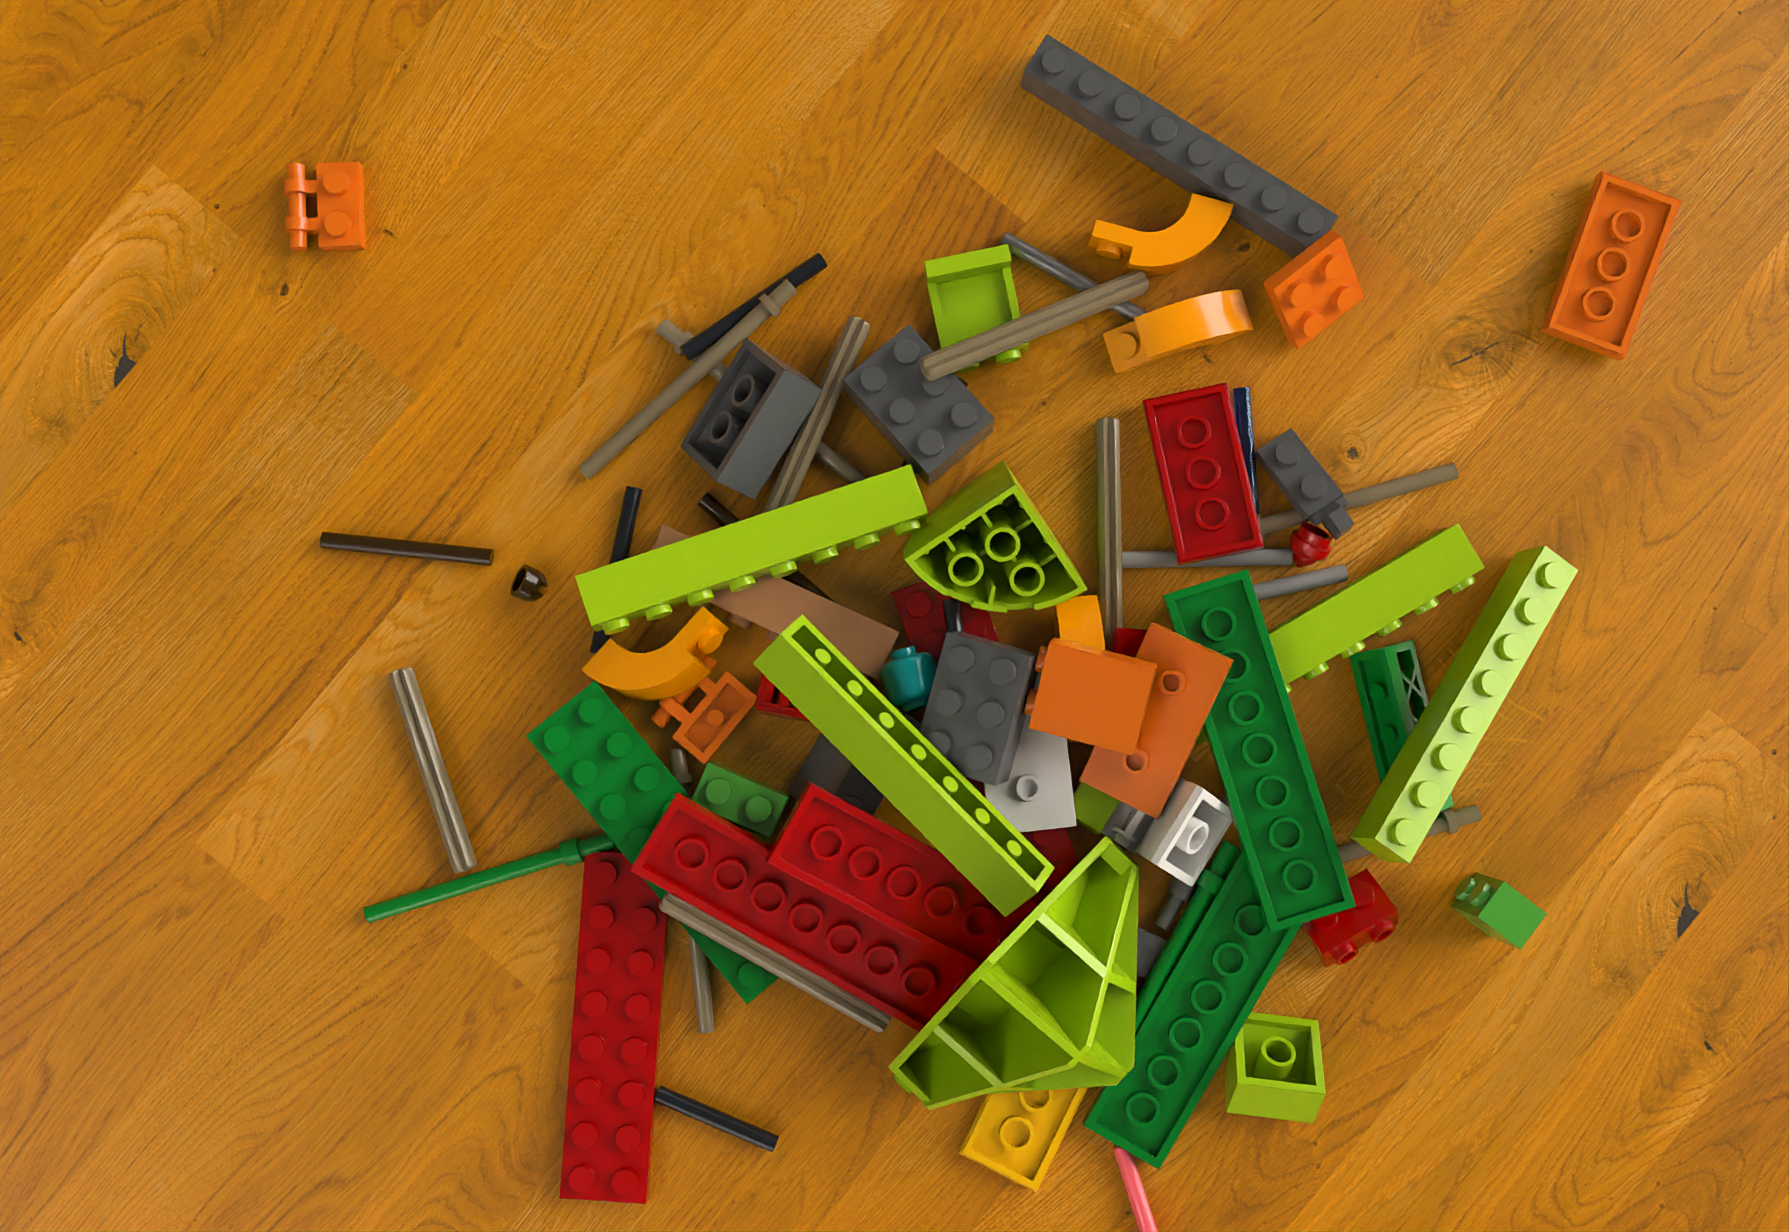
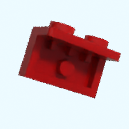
(1344, 932)

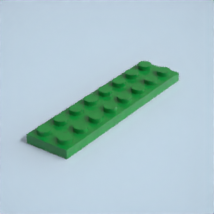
(1263, 757)
(626, 795)
(1192, 1021)

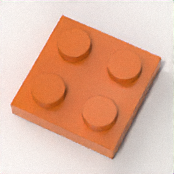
(1314, 289)

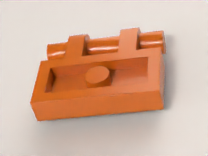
(339, 206)
(713, 718)

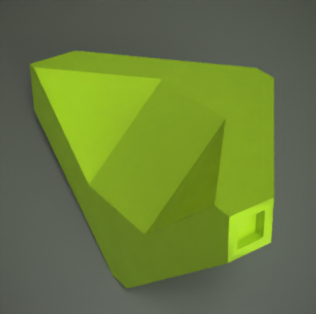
(1047, 1002)

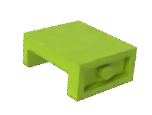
(971, 296)

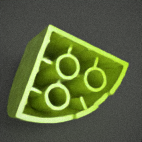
(993, 549)

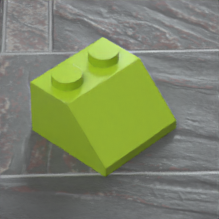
(1275, 1069)

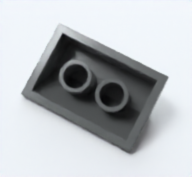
(750, 419)
(835, 773)

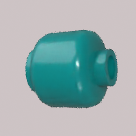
(908, 678)

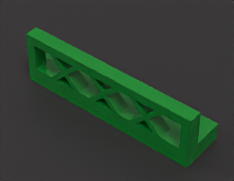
(1385, 699)

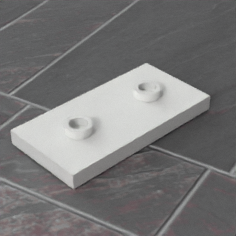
(1039, 783)

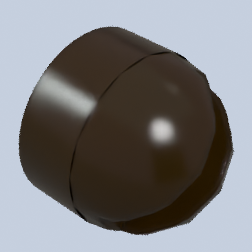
(527, 583)

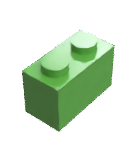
(740, 798)
(1497, 909)

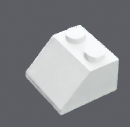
(1185, 832)

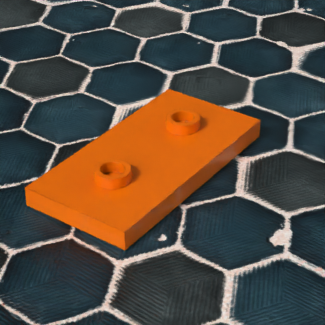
(1610, 266)
(1177, 708)

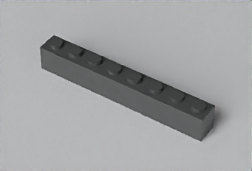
(1174, 147)

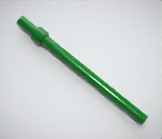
(570, 852)
(1209, 884)

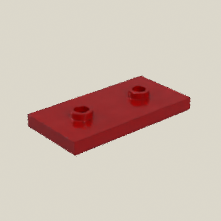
(1202, 474)

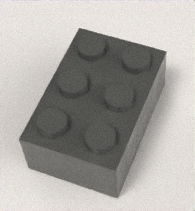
(922, 419)
(979, 705)

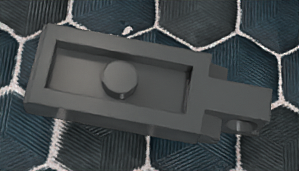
(1305, 483)

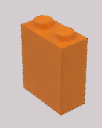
(1090, 695)

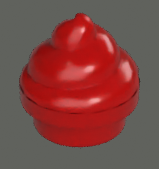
(1309, 544)

